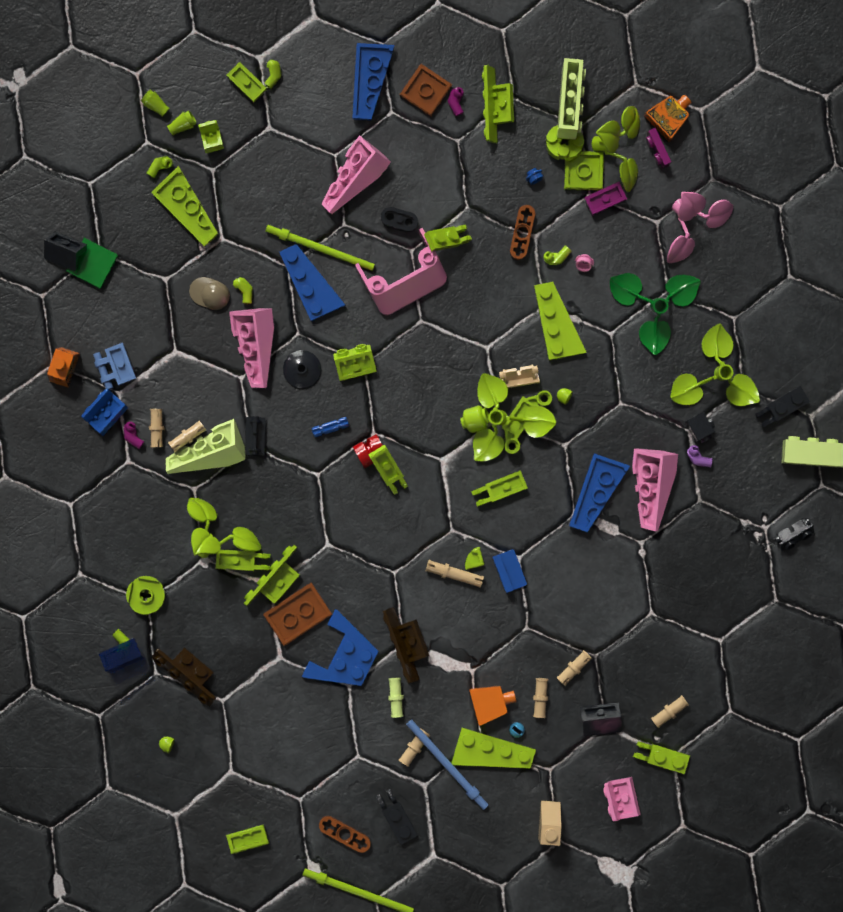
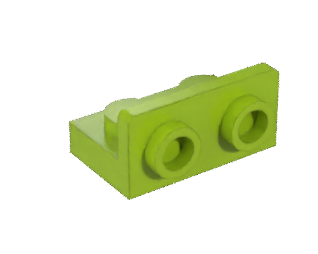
(354, 362)

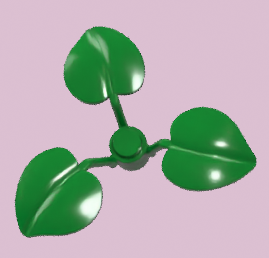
(655, 334)

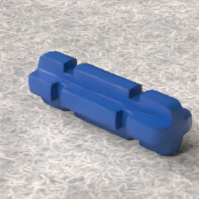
(330, 427)

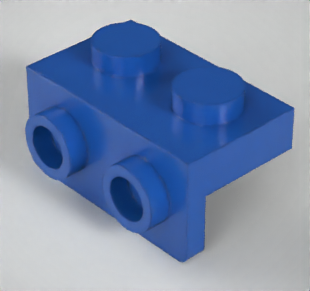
(104, 411)

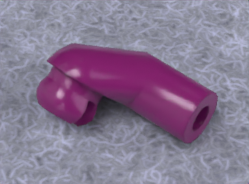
(454, 100)
(130, 435)

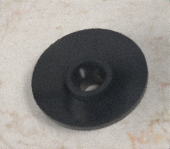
(302, 379)

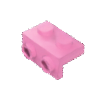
(621, 799)

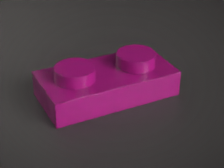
(661, 156)
(605, 198)

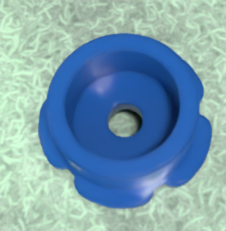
(534, 176)

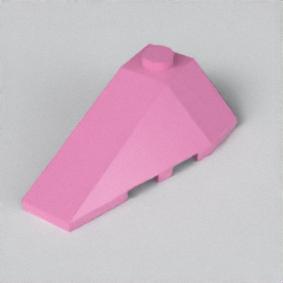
(361, 169)
(255, 336)
(655, 476)

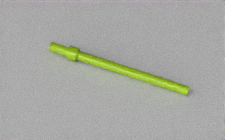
(285, 235)
(322, 878)

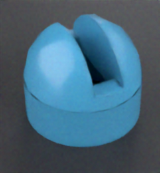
(518, 725)

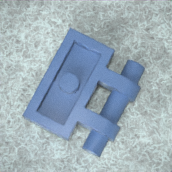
(120, 364)

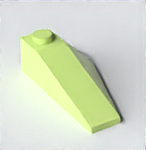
(215, 450)

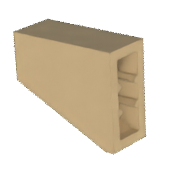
(550, 823)

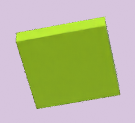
(584, 172)

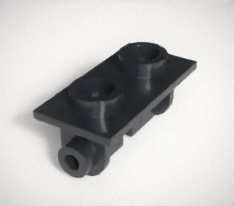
(255, 435)
(802, 530)

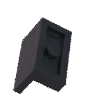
(63, 250)
(601, 719)

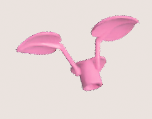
(686, 209)

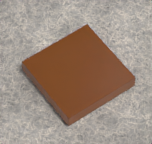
(425, 90)

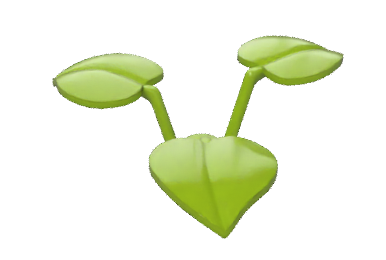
(609, 139)
(741, 389)
(491, 392)
(204, 543)

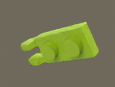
(446, 238)
(387, 468)
(501, 488)
(240, 560)
(664, 757)

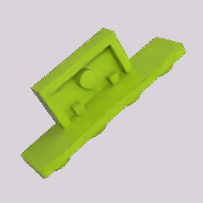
(498, 104)
(277, 581)

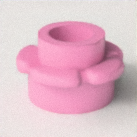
(584, 262)

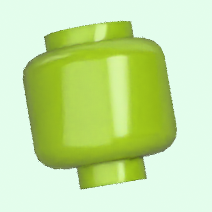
(475, 419)

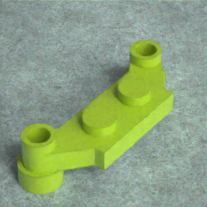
(514, 428)

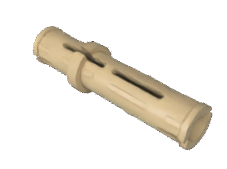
(454, 573)

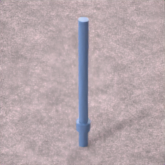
(472, 792)

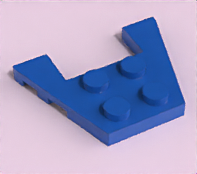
(352, 658)

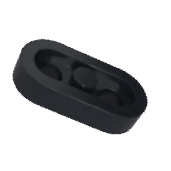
(400, 217)

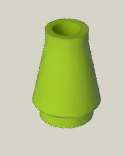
(154, 102)
(182, 122)

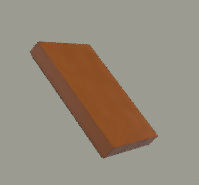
(297, 614)

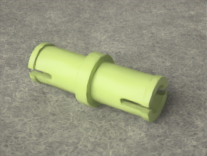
(396, 697)

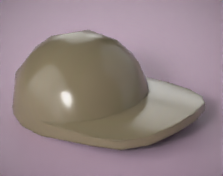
(209, 293)

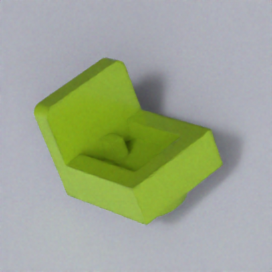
(211, 136)

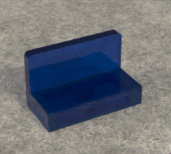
(121, 656)

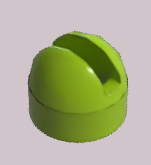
(564, 395)
(166, 744)

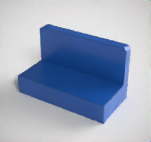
(509, 571)

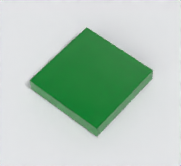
(94, 264)

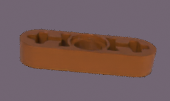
(520, 217)
(329, 831)

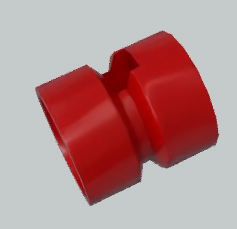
(363, 449)

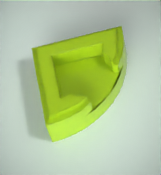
(474, 559)

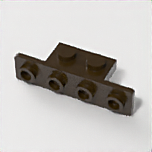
(408, 643)
(188, 671)

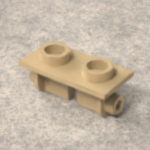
(524, 376)

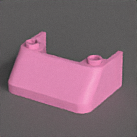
(409, 288)

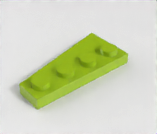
(182, 202)
(557, 327)
(488, 751)

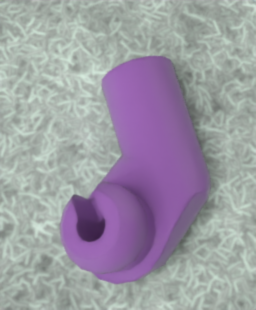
(696, 458)

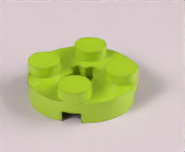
(564, 151)
(135, 599)

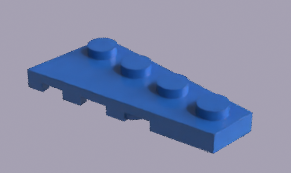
(370, 72)
(312, 288)
(597, 488)

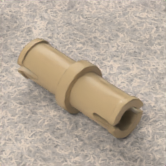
(156, 428)
(187, 436)
(574, 667)
(540, 698)
(670, 711)
(412, 750)

